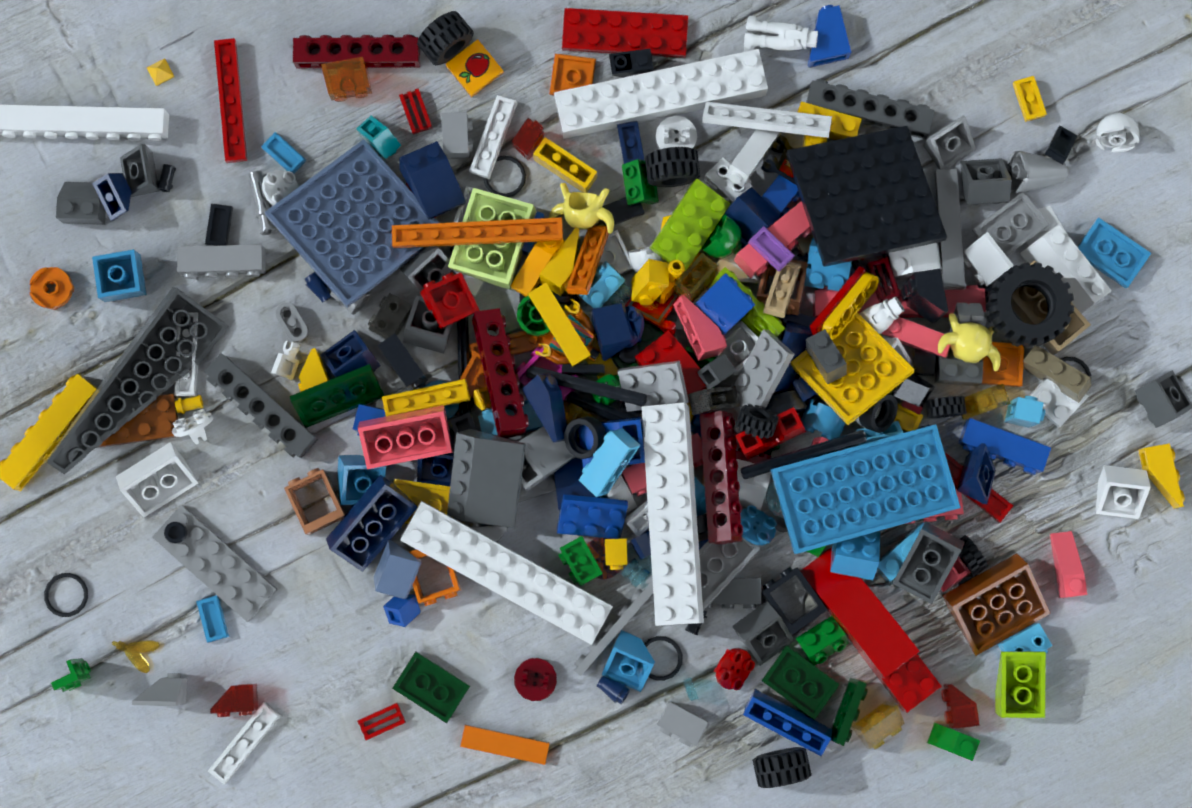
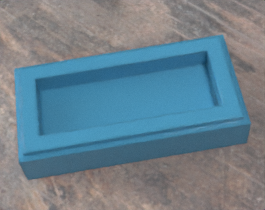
(283, 153)
(212, 619)

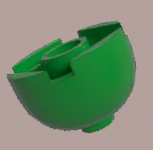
(724, 239)
(530, 319)

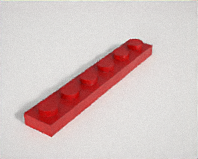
(230, 100)

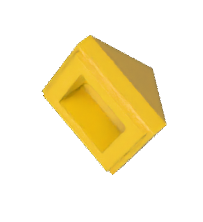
(160, 72)
(481, 398)

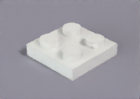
(1056, 404)

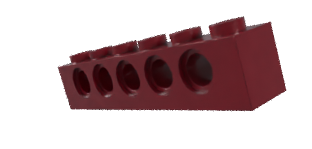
(386, 59)
(505, 424)
(715, 487)

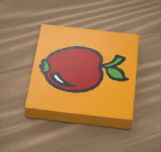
(474, 68)

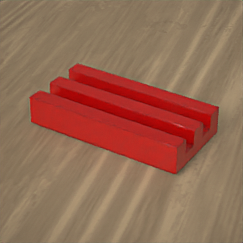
(410, 95)
(367, 736)

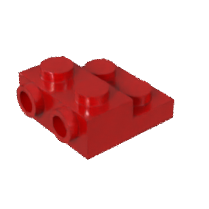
(449, 299)

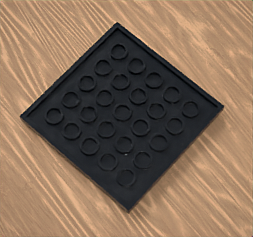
(866, 196)

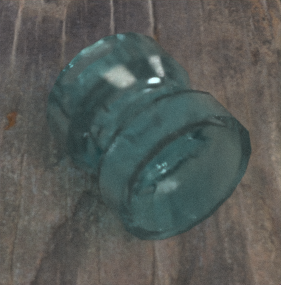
(622, 292)
(635, 572)

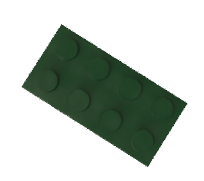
(337, 396)

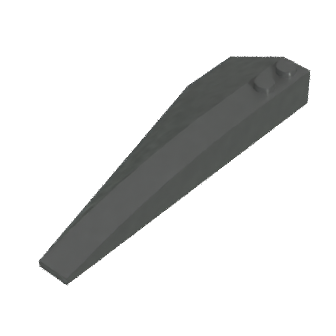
(140, 376)

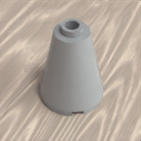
(1034, 171)

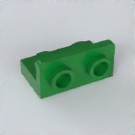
(637, 185)
(580, 561)

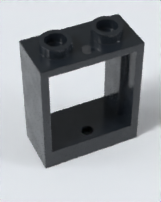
(403, 363)
(807, 617)

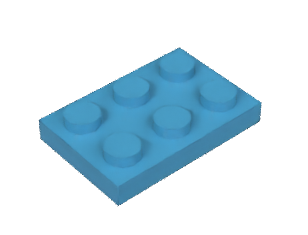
(1113, 252)

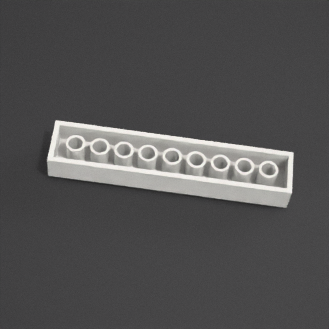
(660, 93)
(672, 514)
(506, 572)

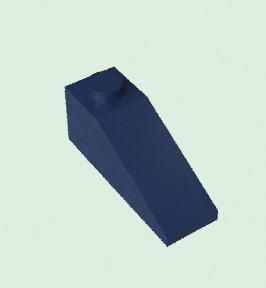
(548, 404)

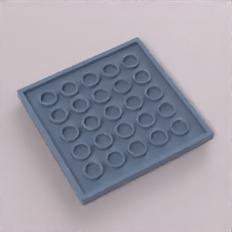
(346, 219)

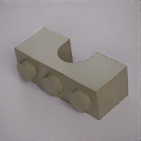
(1067, 378)

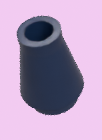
(318, 287)
(614, 690)

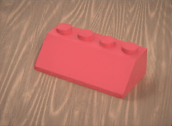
(405, 437)

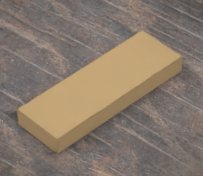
(782, 290)

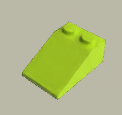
(1021, 684)

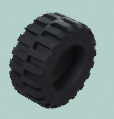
(1051, 288)

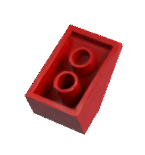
(668, 349)

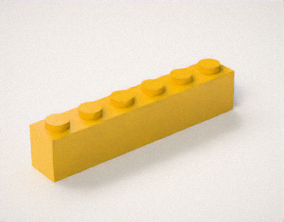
(46, 433)

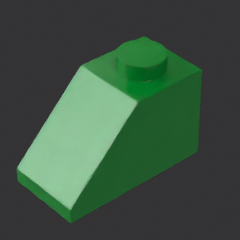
(953, 741)

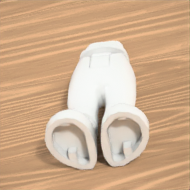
(790, 36)
(883, 314)

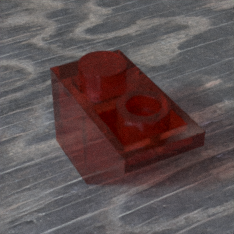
(528, 138)
(239, 699)
(961, 710)

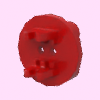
(734, 668)

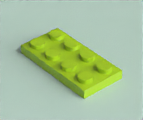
(690, 224)
(755, 318)

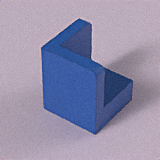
(402, 611)

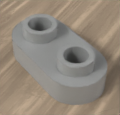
(292, 323)

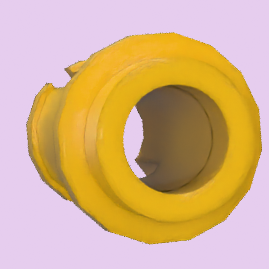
(676, 269)
(188, 404)

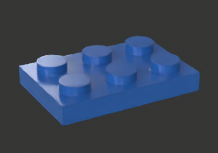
(592, 516)

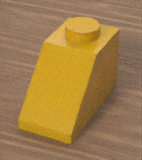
(313, 371)

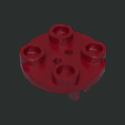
(545, 681)

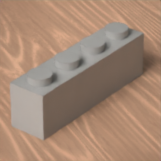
(221, 260)

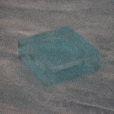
(690, 689)

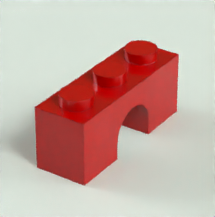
(788, 427)

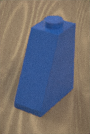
(832, 38)

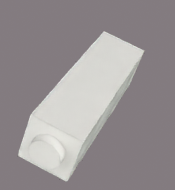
(751, 156)

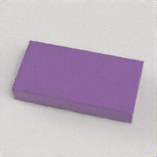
(771, 249)

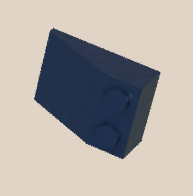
(432, 180)
(568, 481)

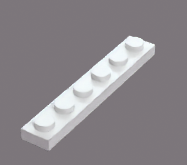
(767, 119)

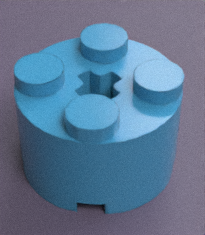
(823, 420)

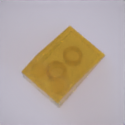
(879, 724)

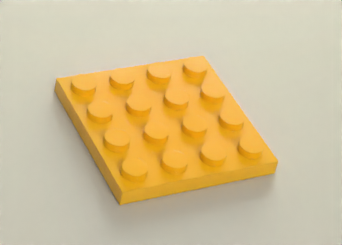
(872, 371)

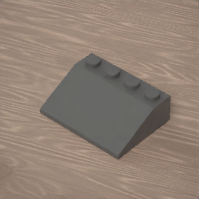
(486, 478)

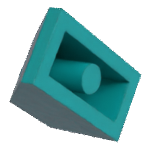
(379, 137)

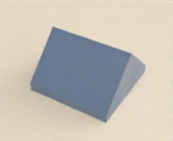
(396, 571)

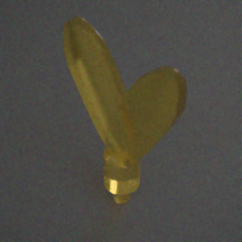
(133, 652)

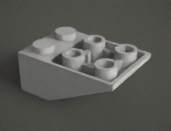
(542, 458)

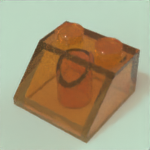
(347, 79)

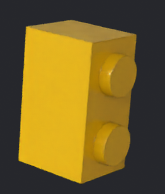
(650, 282)

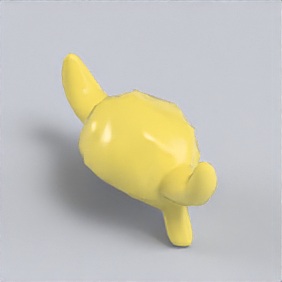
(583, 209)
(970, 342)

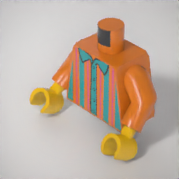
(585, 330)

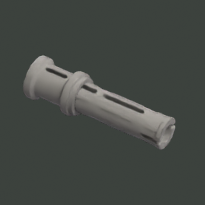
(262, 203)

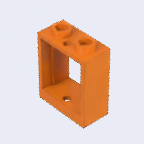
(431, 599)

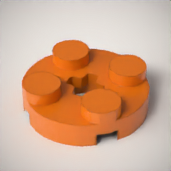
(52, 300)

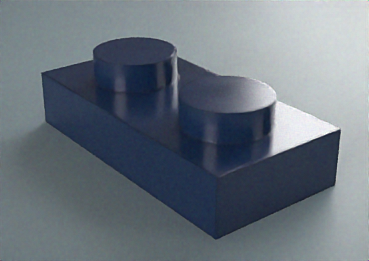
(630, 141)

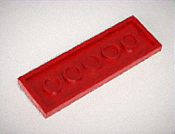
(624, 31)

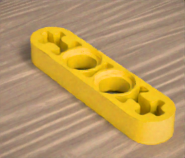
(850, 305)

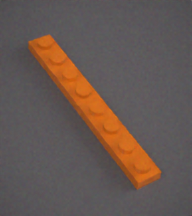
(477, 232)

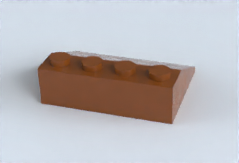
(996, 604)

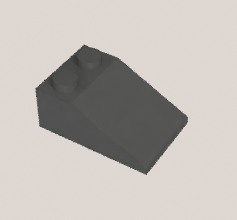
(928, 562)

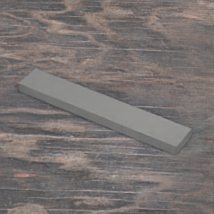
(949, 210)

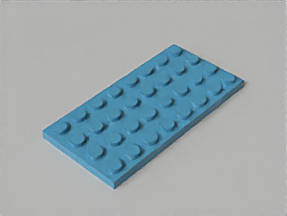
(865, 489)

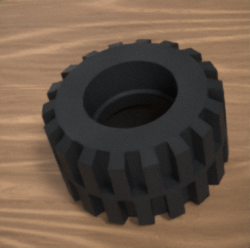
(445, 38)
(672, 166)
(782, 767)

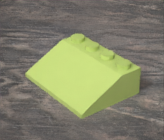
(491, 262)

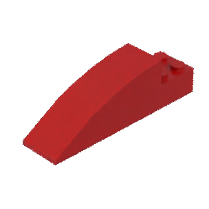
(873, 633)

